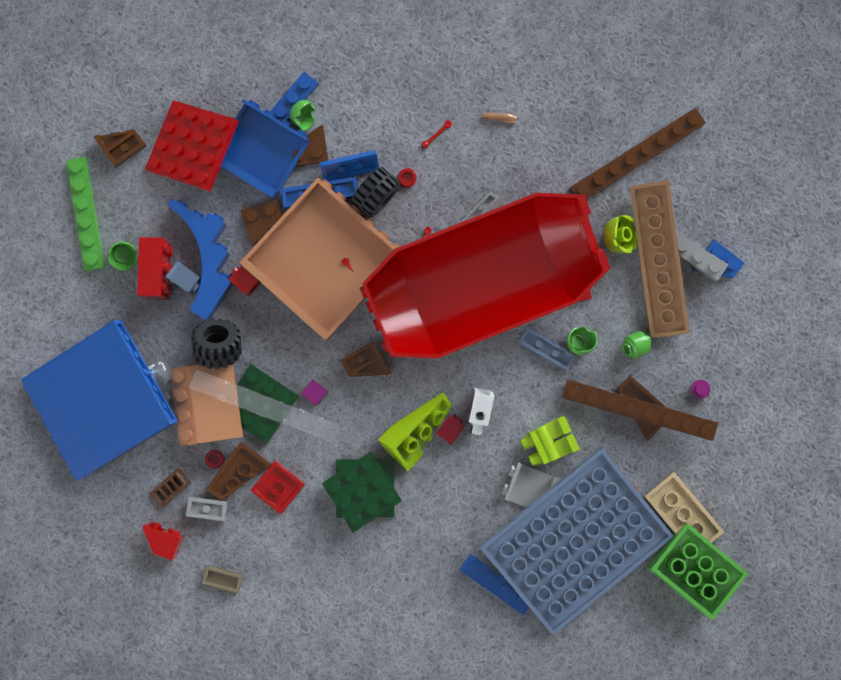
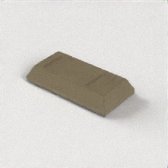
(222, 579)

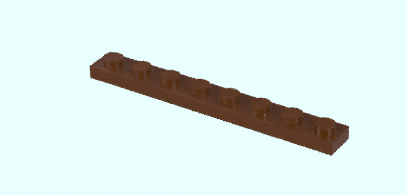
(639, 154)
(640, 410)

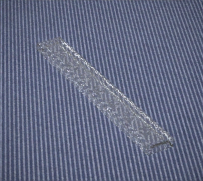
(265, 406)

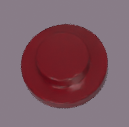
(214, 459)

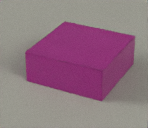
(314, 392)

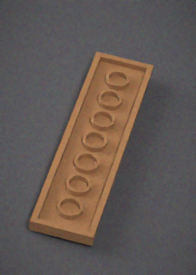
(660, 259)

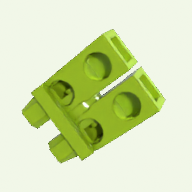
(544, 445)

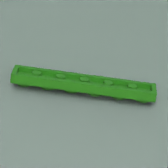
(85, 214)

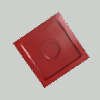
(277, 487)

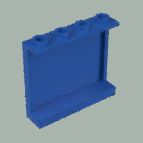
(263, 149)

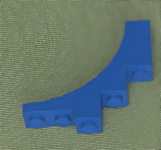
(213, 285)

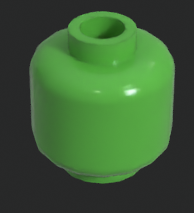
(636, 345)

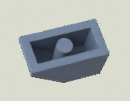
(184, 278)

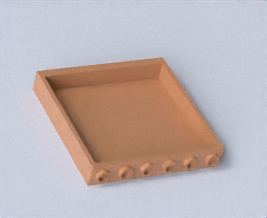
(305, 254)

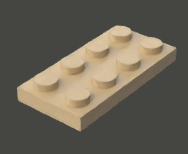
(679, 506)

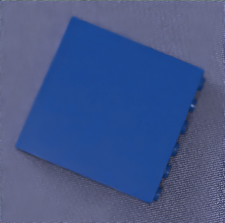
(99, 400)

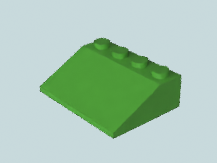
(697, 571)

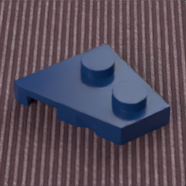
(725, 255)

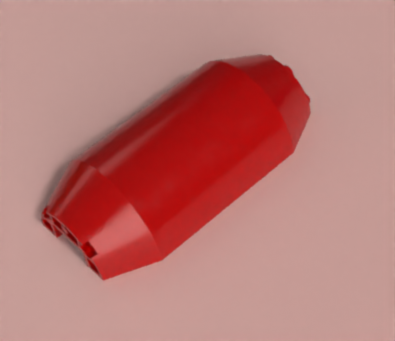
(485, 275)

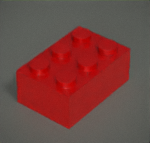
(153, 267)

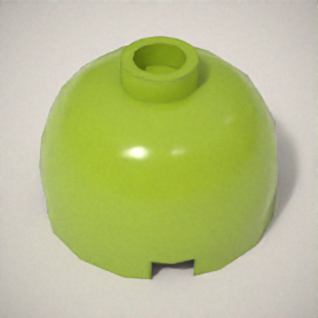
(620, 235)

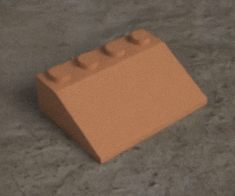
(200, 415)

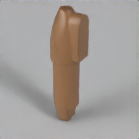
(505, 118)

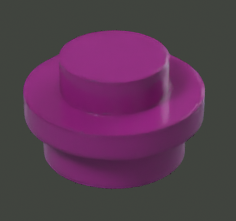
(700, 389)

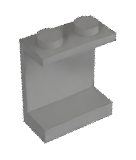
(526, 484)

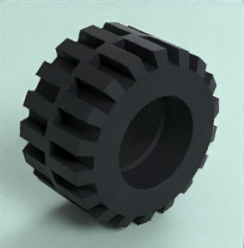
(375, 192)
(216, 343)

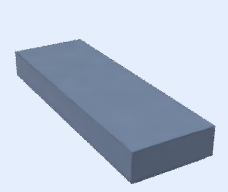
(547, 349)

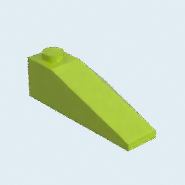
(407, 437)

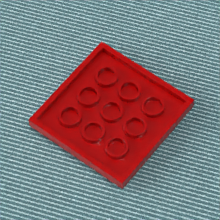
(191, 145)

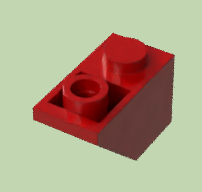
(163, 541)

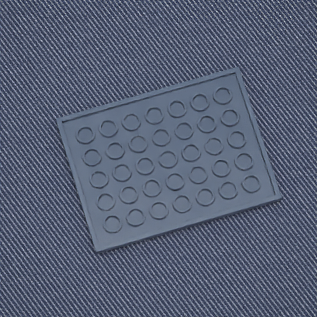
(576, 541)

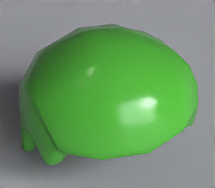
(301, 115)
(122, 256)
(581, 340)

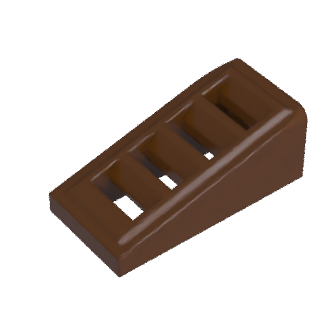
(181, 477)

